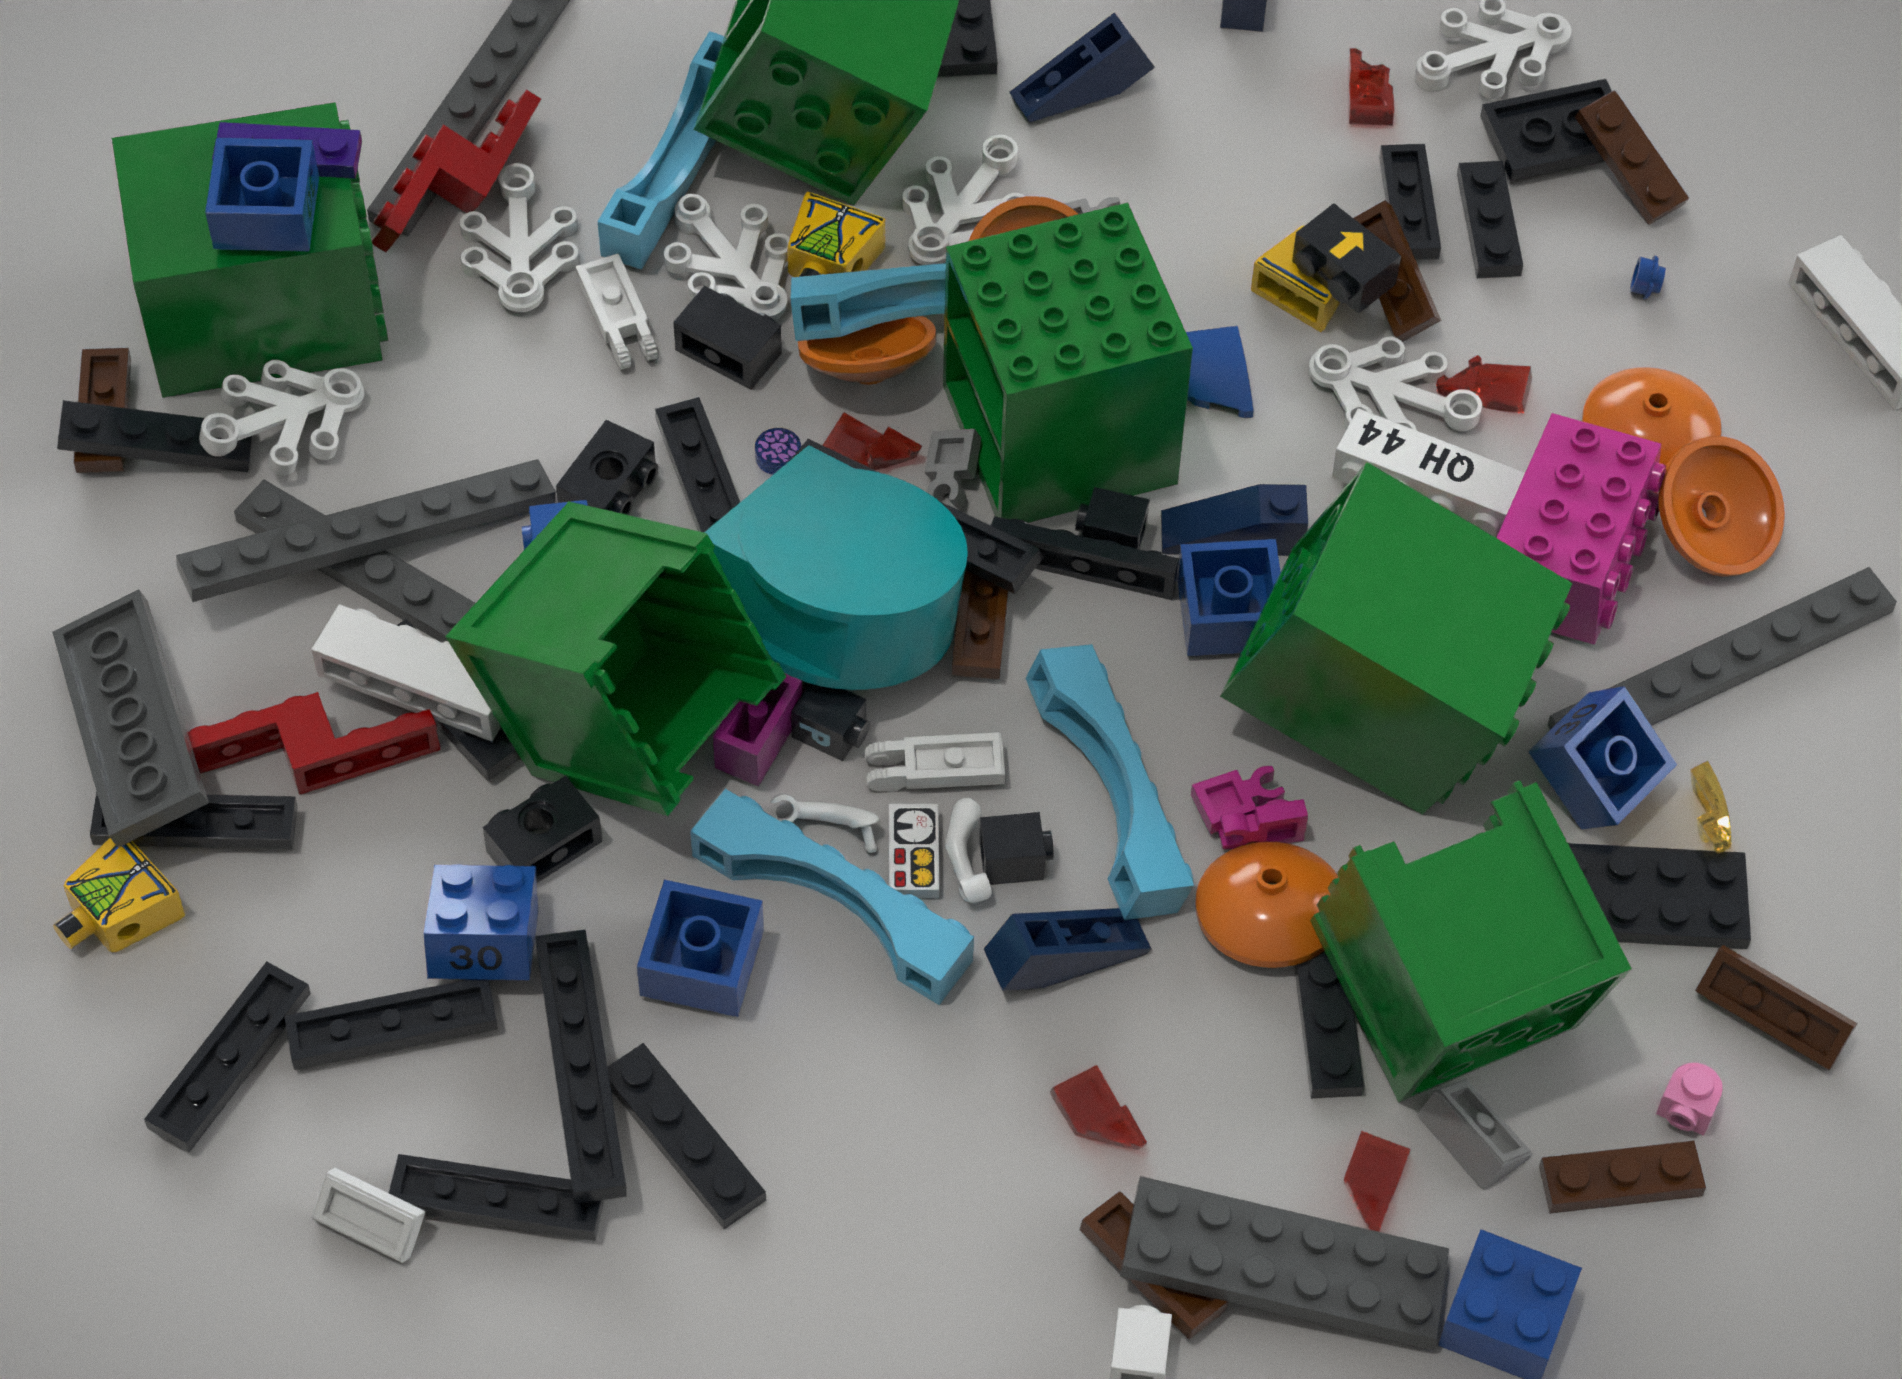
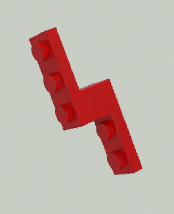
(454, 169)
(309, 744)

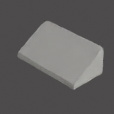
(1473, 1133)

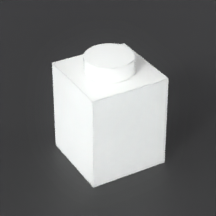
(1140, 1343)

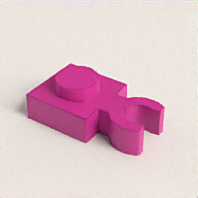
(1233, 795)
(1272, 822)

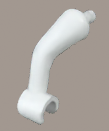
(835, 814)
(963, 820)

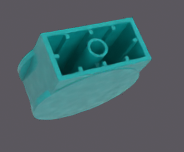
(845, 572)

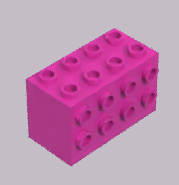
(1586, 515)

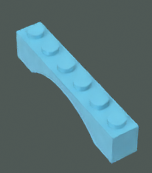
(647, 202)
(860, 299)
(1077, 700)
(751, 844)

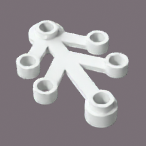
(1544, 32)
(998, 159)
(517, 187)
(694, 218)
(1389, 385)
(284, 408)

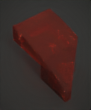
(1369, 92)
(1497, 385)
(869, 446)
(1095, 1112)
(1374, 1177)

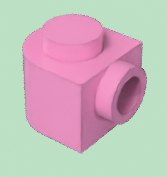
(1691, 1097)

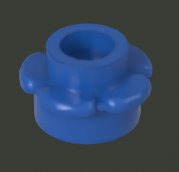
(1647, 277)

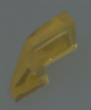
(1715, 823)

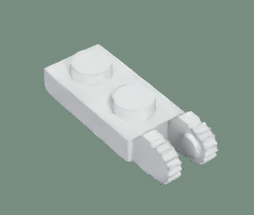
(616, 307)
(937, 762)

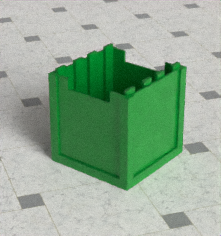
(613, 653)
(1469, 945)

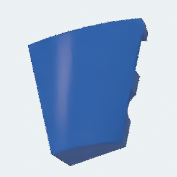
(1219, 370)

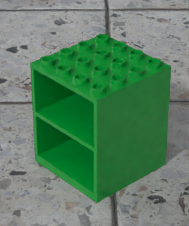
(825, 84)
(238, 309)
(1065, 362)
(1399, 641)

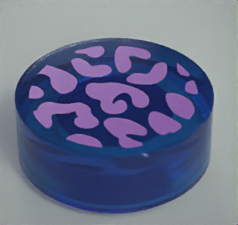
(775, 449)

